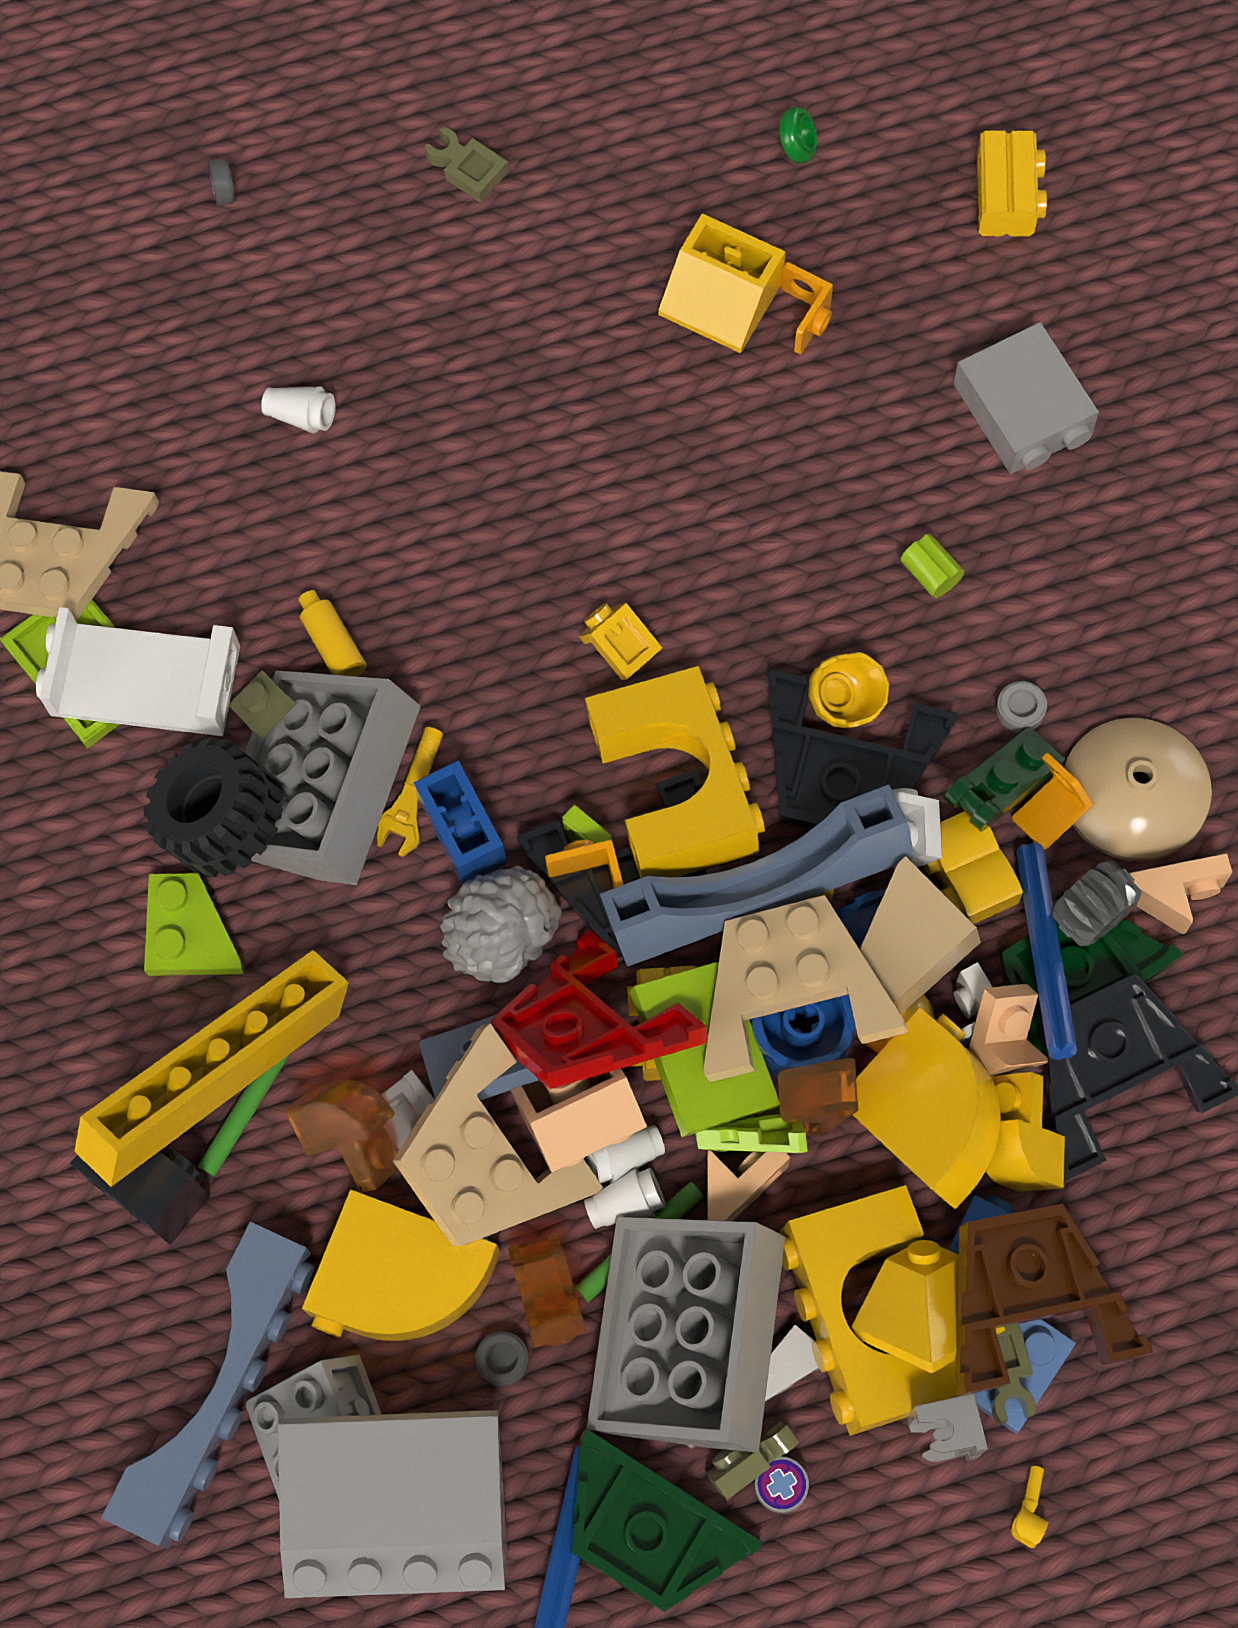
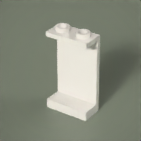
(138, 676)

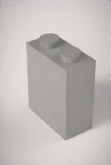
(1026, 399)

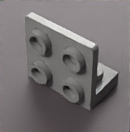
(321, 1390)

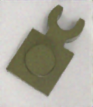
(469, 168)
(1018, 1368)
(738, 1468)

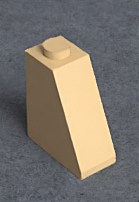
(915, 936)

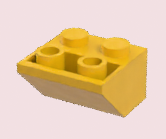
(722, 283)

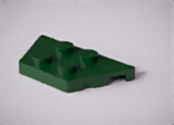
(1091, 966)
(647, 1528)

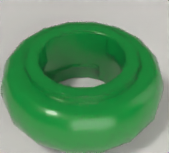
(798, 135)

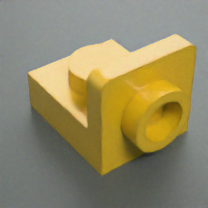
(620, 638)

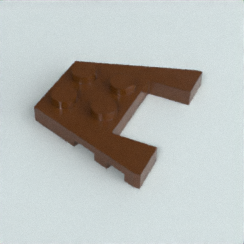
(1026, 1271)

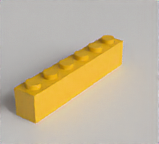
(209, 1068)

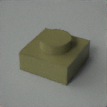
(262, 704)

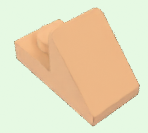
(1166, 888)
(1003, 1028)
(732, 1195)

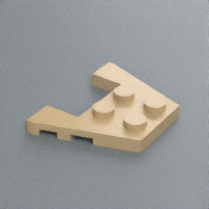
(62, 564)
(786, 962)
(467, 1166)

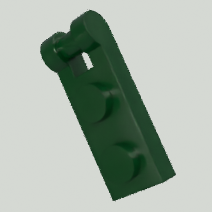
(1003, 779)

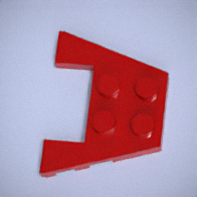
(572, 1035)

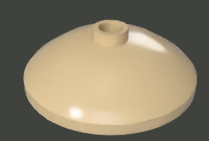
(1136, 818)

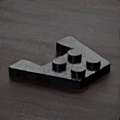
(824, 768)
(584, 887)
(1121, 1042)

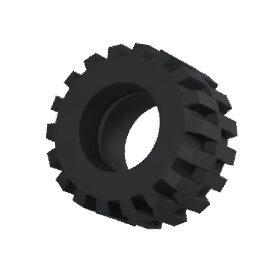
(213, 807)

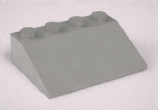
(334, 770)
(687, 1332)
(391, 1504)

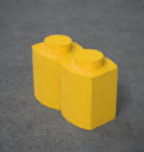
(974, 870)

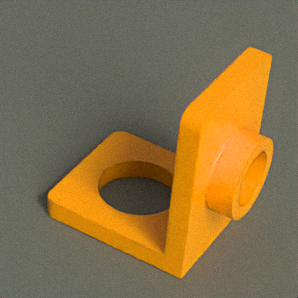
(819, 313)
(1053, 807)
(582, 856)

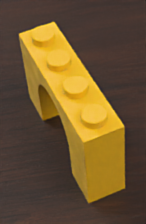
(680, 715)
(820, 1250)

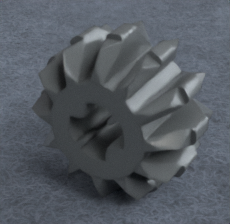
(1096, 903)

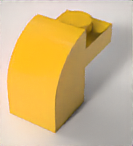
(1025, 1152)

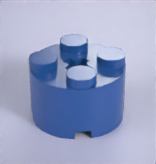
(788, 1048)

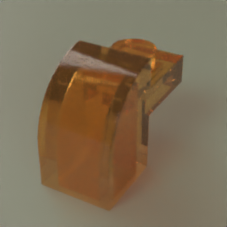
(351, 1119)
(547, 1291)

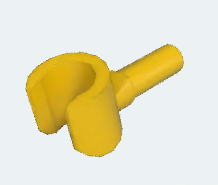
(1027, 1526)

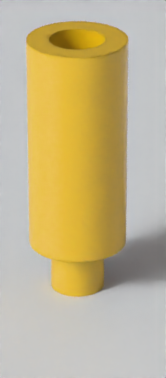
(330, 636)

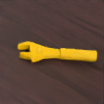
(403, 815)

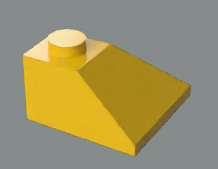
(914, 1307)

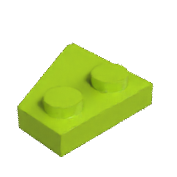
(186, 930)
(755, 1133)

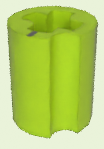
(932, 566)

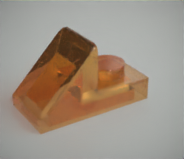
(819, 1095)

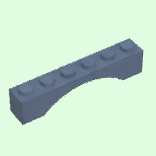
(846, 846)
(159, 1489)

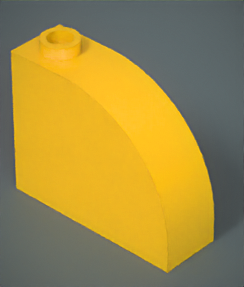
(932, 1106)
(394, 1274)

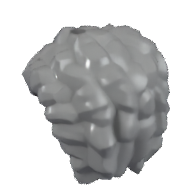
(499, 924)

